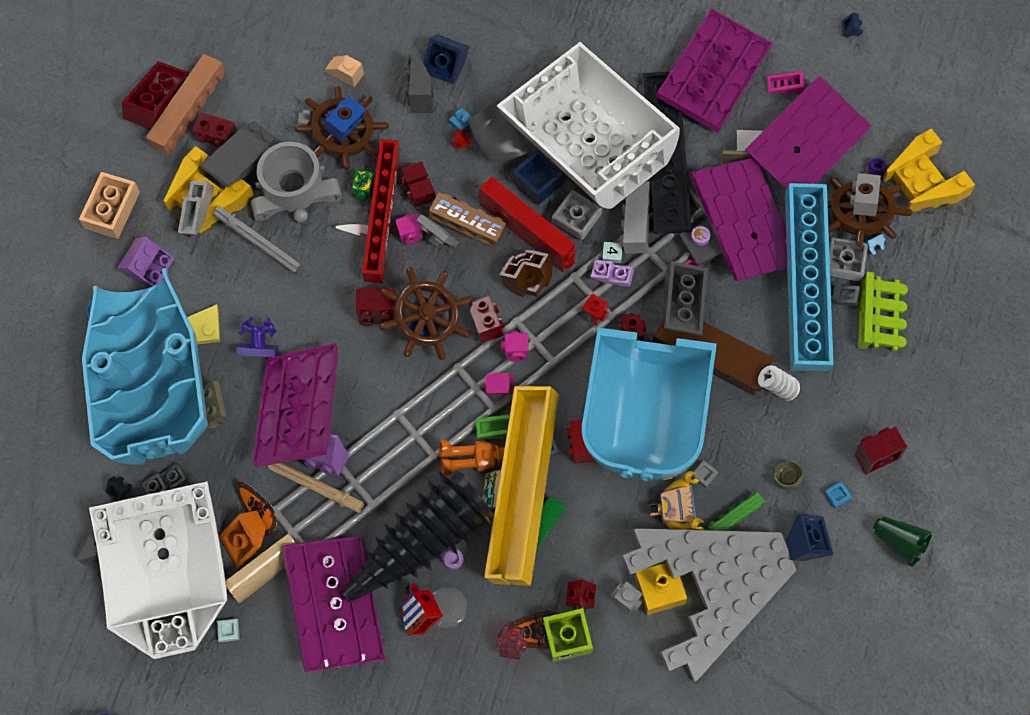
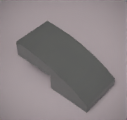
(845, 294)

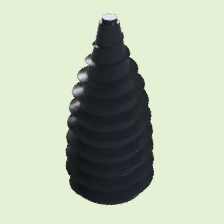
(422, 535)

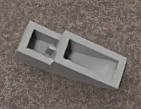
(195, 207)

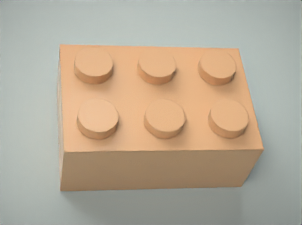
(109, 205)

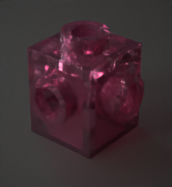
(512, 642)

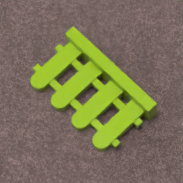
(868, 319)

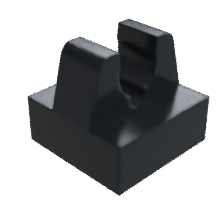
(116, 488)

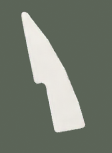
(354, 228)

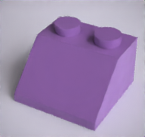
(334, 459)

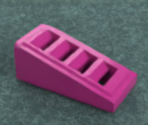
(794, 88)

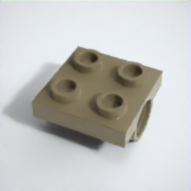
(214, 405)

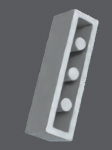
(636, 220)

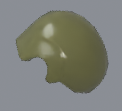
(788, 475)

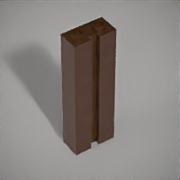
(733, 360)

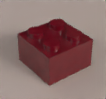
(373, 307)
(880, 450)

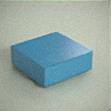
(838, 494)

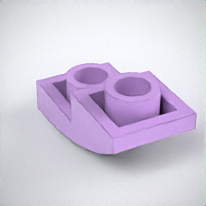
(613, 274)

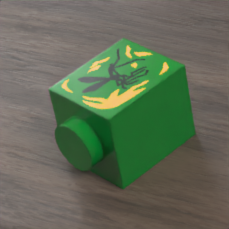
(363, 185)

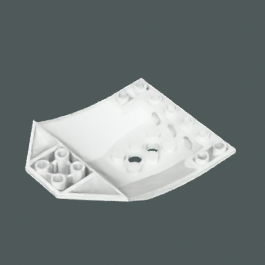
(155, 601)

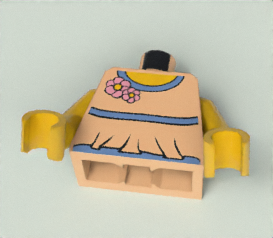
(678, 505)

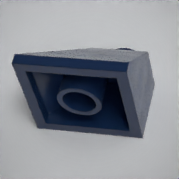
(808, 538)

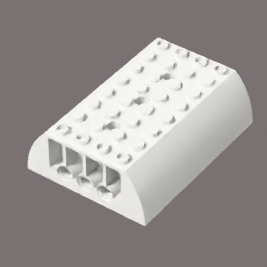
(600, 108)

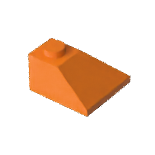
(243, 537)

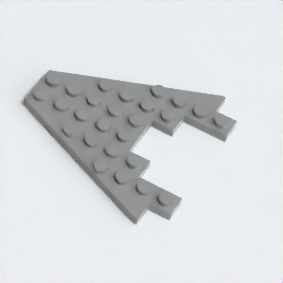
(733, 576)

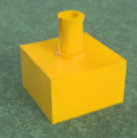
(660, 589)

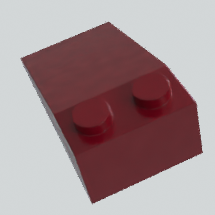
(153, 94)

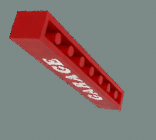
(381, 211)

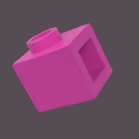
(499, 383)

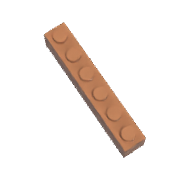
(185, 104)

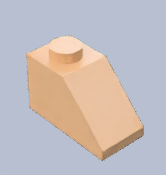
(345, 69)

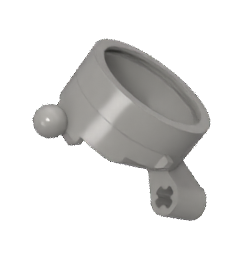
(286, 159)

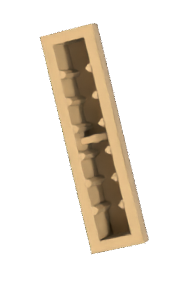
(258, 571)

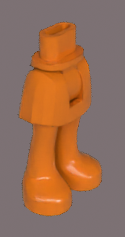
(484, 456)

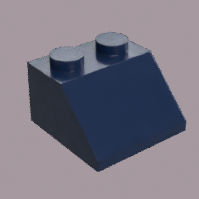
(445, 58)

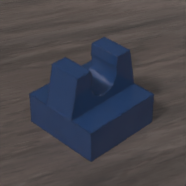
(851, 25)

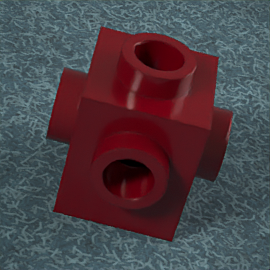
(633, 323)
(580, 595)

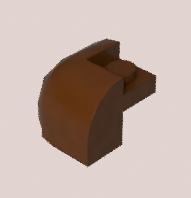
(527, 273)

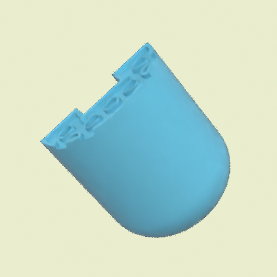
(647, 404)

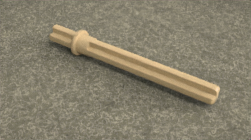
(338, 496)

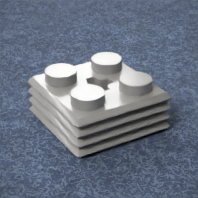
(571, 206)
(856, 256)

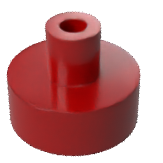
(461, 139)

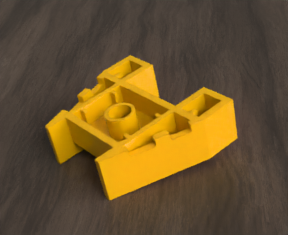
(922, 180)
(230, 199)

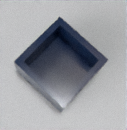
(538, 177)

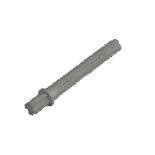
(231, 221)

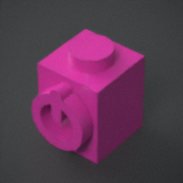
(409, 229)
(515, 346)

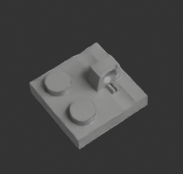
(439, 234)

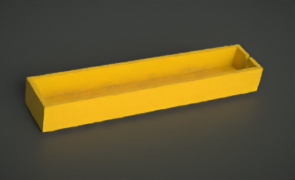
(522, 486)

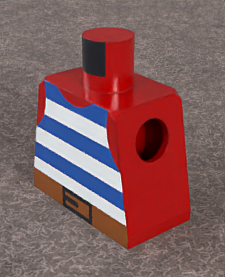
(419, 610)

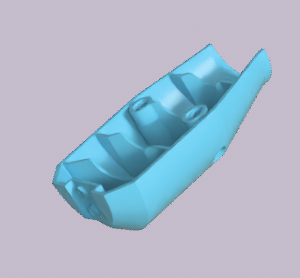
(142, 375)

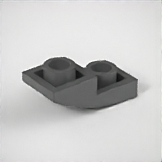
(166, 481)

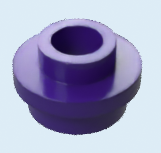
(877, 162)

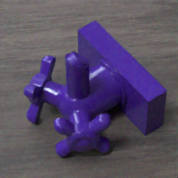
(257, 341)

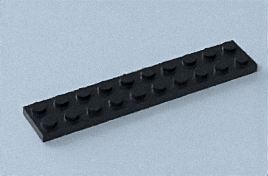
(669, 184)

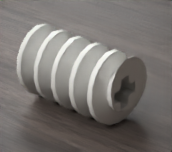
(779, 383)

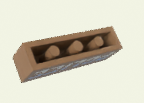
(466, 219)

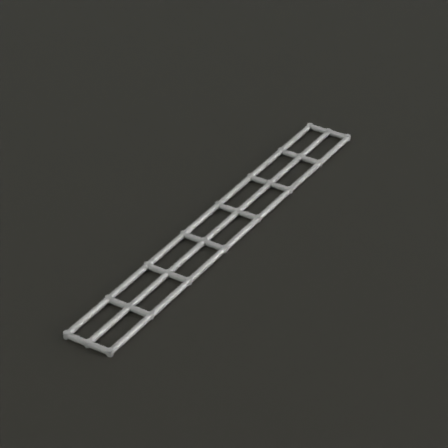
(476, 388)

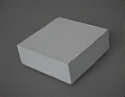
(705, 473)

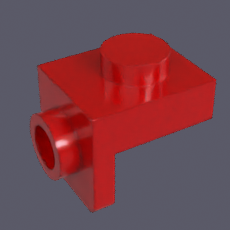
(596, 308)

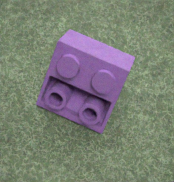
(145, 262)

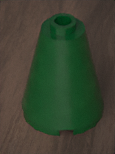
(903, 539)

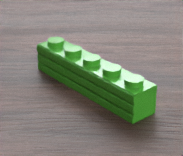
(737, 514)

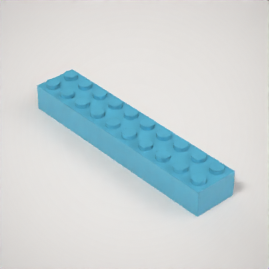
(808, 277)

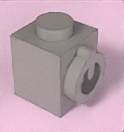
(627, 597)

